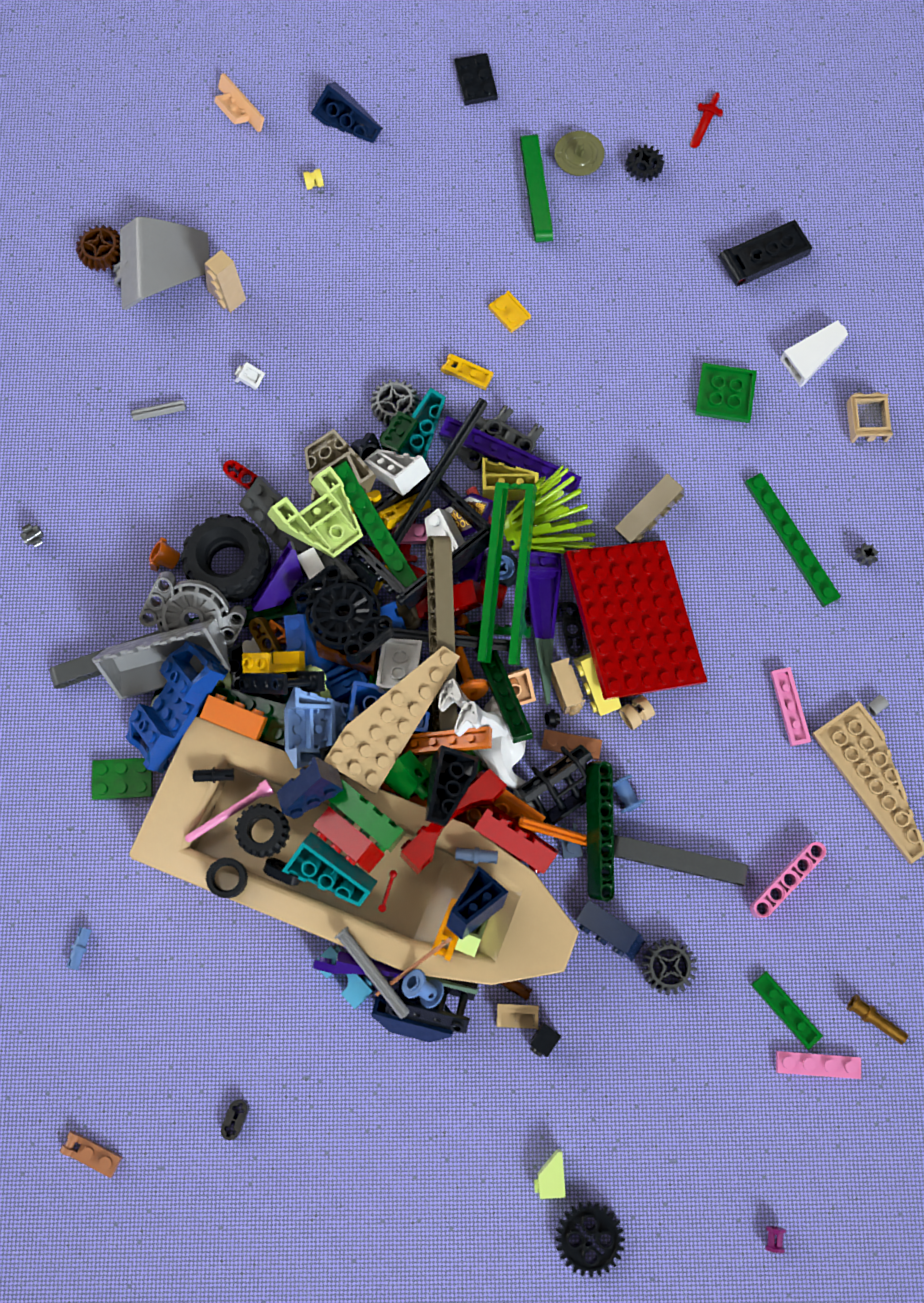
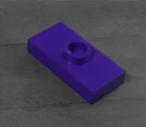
(472, 569)

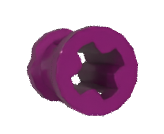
(779, 1232)

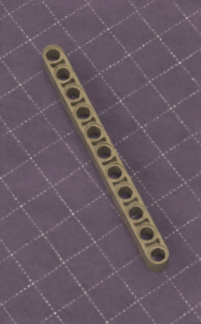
(441, 617)

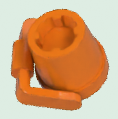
(163, 555)

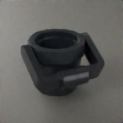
(364, 447)

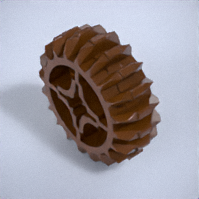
(96, 243)

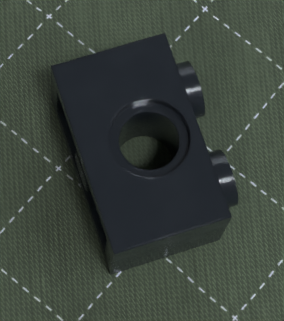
(544, 1040)

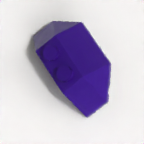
(279, 581)

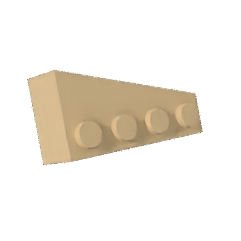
(224, 281)

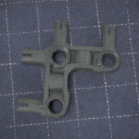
(504, 433)

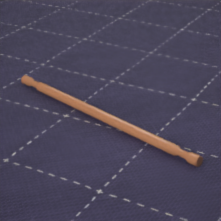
(417, 963)

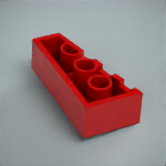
(519, 841)

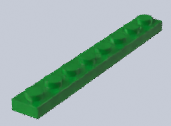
(375, 526)
(792, 540)

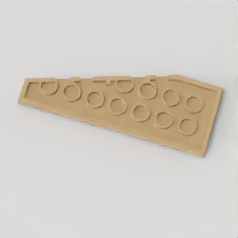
(379, 734)

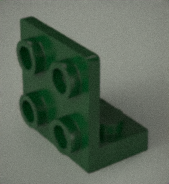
(398, 432)

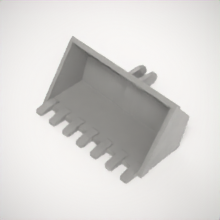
(135, 665)

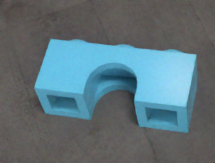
(358, 988)

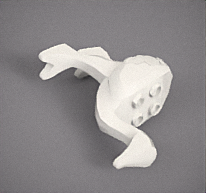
(503, 752)

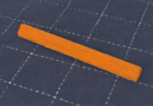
(552, 830)

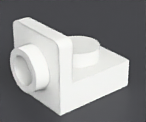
(249, 375)

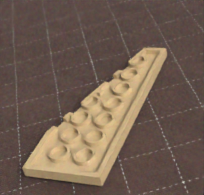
(863, 759)

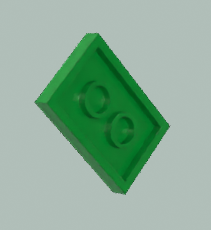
(121, 779)

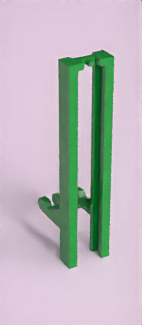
(519, 628)

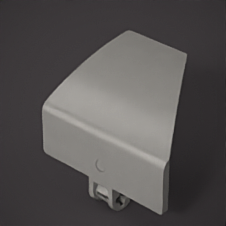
(157, 257)

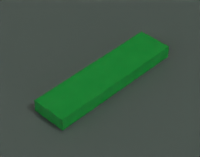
(786, 1010)

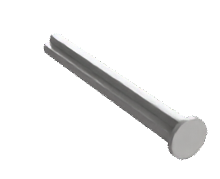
(372, 973)

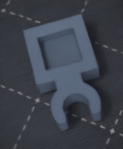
(570, 849)

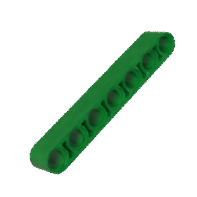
(536, 188)

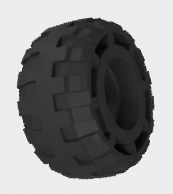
(223, 533)

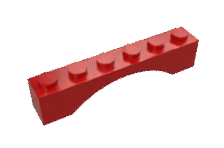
(482, 792)

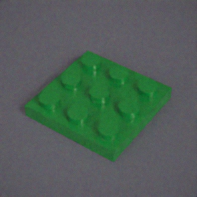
(726, 392)

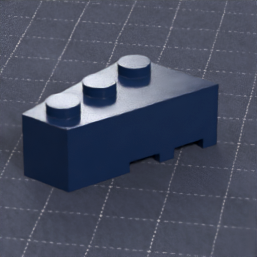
(476, 903)
(610, 931)

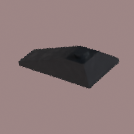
(448, 782)

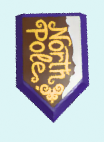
(479, 504)

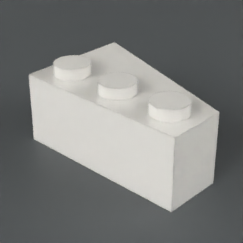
(396, 470)
(442, 524)

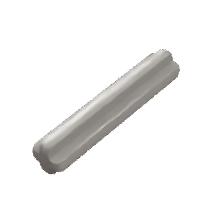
(158, 410)

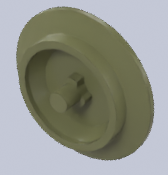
(579, 153)

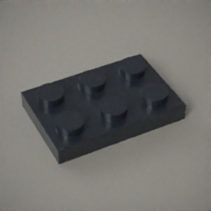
(475, 79)

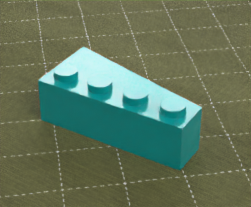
(428, 416)
(329, 870)

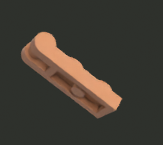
(91, 1154)

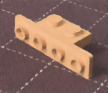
(236, 105)

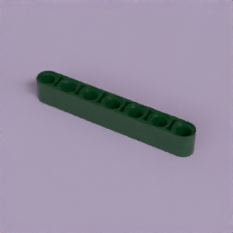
(600, 830)

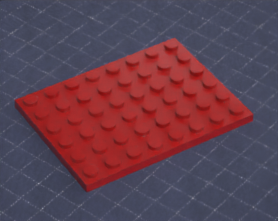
(634, 619)

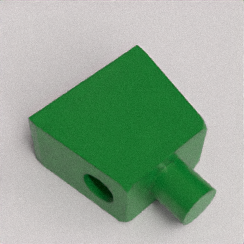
(408, 777)

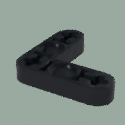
(567, 620)

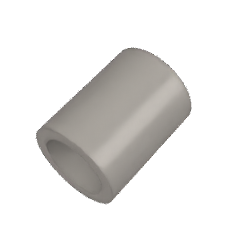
(877, 705)

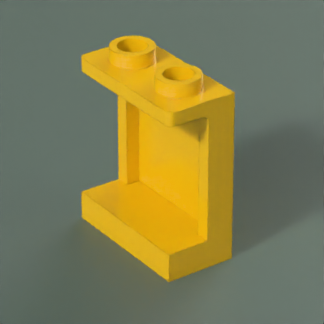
(282, 662)

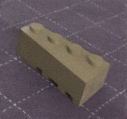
(650, 510)

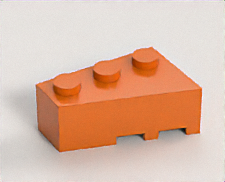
(234, 716)

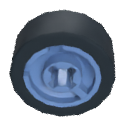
(510, 564)

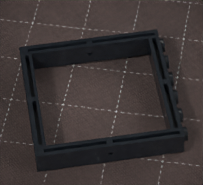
(460, 557)

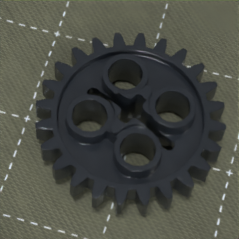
(576, 1252)

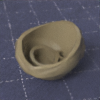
(409, 617)

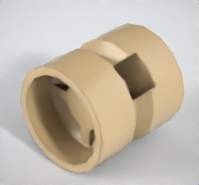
(630, 714)

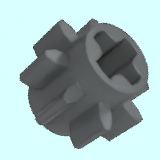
(32, 535)
(871, 553)

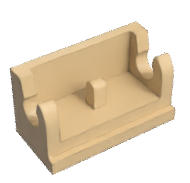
(517, 1016)

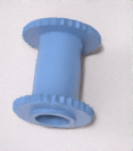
(627, 794)
(416, 985)

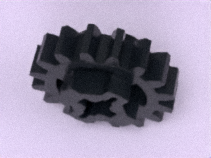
(644, 163)

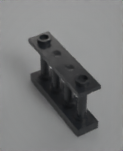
(281, 682)
(556, 772)
(439, 1017)

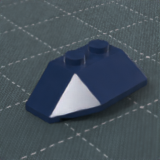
(406, 1026)

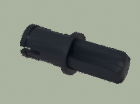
(213, 775)

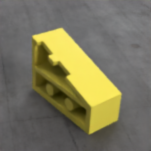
(499, 472)
(591, 686)

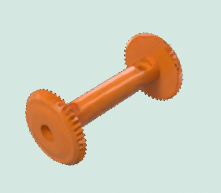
(472, 688)

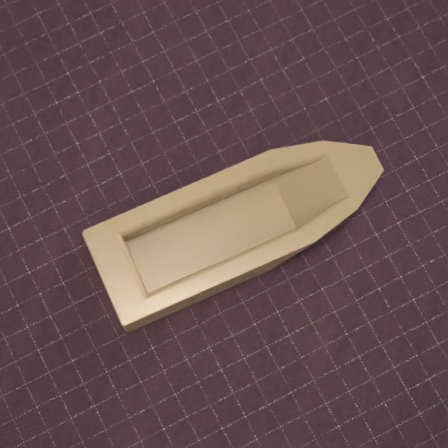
(519, 942)

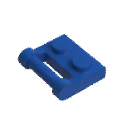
(342, 686)

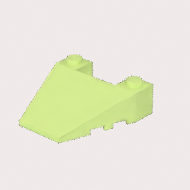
(325, 523)

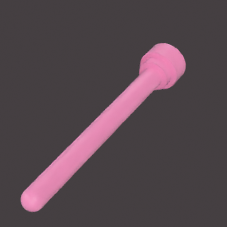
(264, 789)

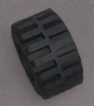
(245, 826)

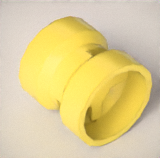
(313, 179)

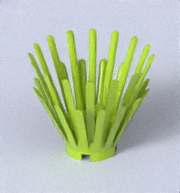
(547, 512)

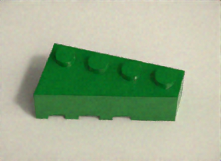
(368, 817)

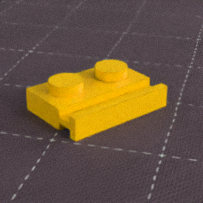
(509, 311)

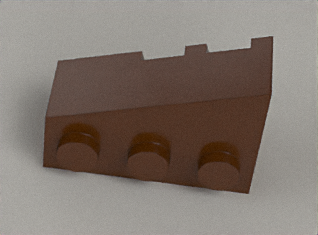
(367, 666)

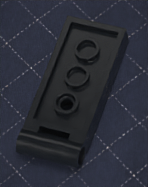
(765, 253)

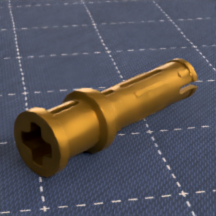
(869, 1014)

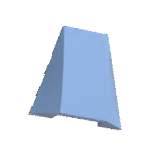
(310, 725)

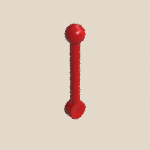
(382, 907)

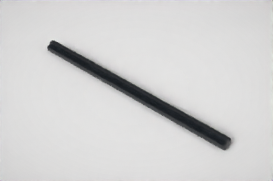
(439, 470)
(460, 640)

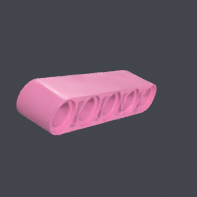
(795, 873)

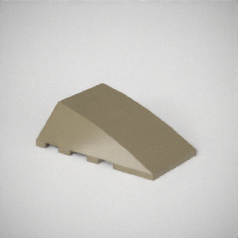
(332, 451)

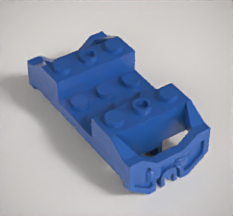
(161, 727)

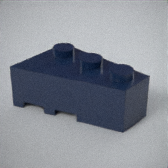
(309, 789)

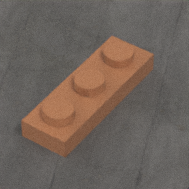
(555, 740)

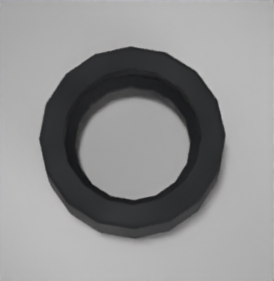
(214, 867)

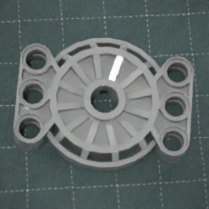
(187, 597)

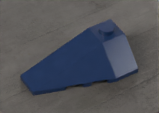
(343, 112)

